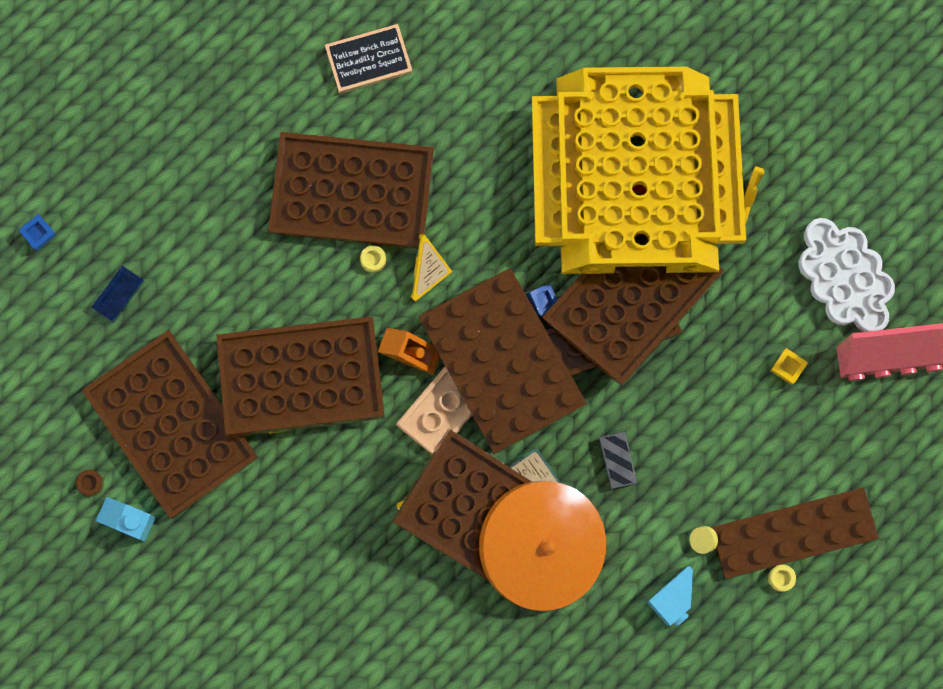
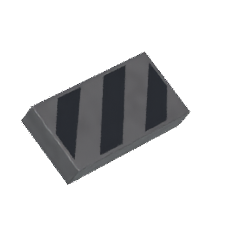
(618, 460)

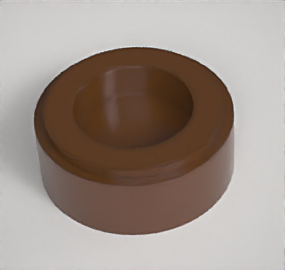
(89, 483)

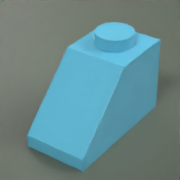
(125, 519)
(674, 598)

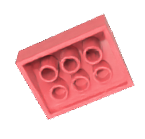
(891, 351)

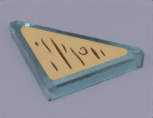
(534, 467)

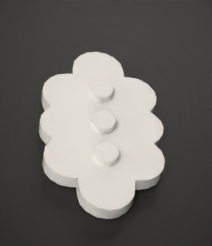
(846, 275)

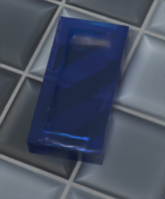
(118, 294)

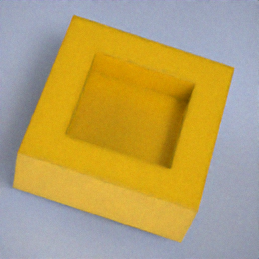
(789, 366)

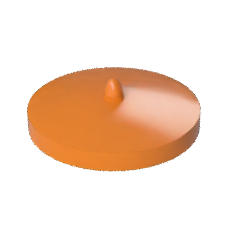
(542, 545)

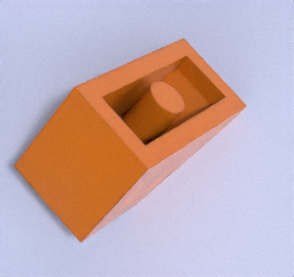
(409, 350)

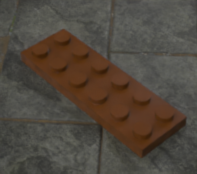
(795, 533)

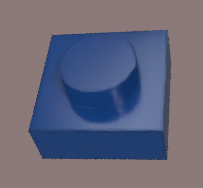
(37, 232)
(542, 299)

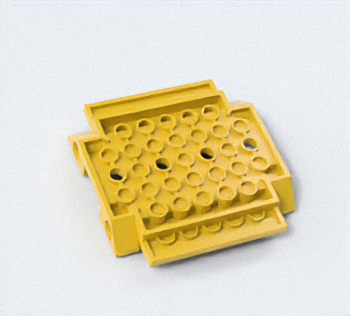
(589, 168)

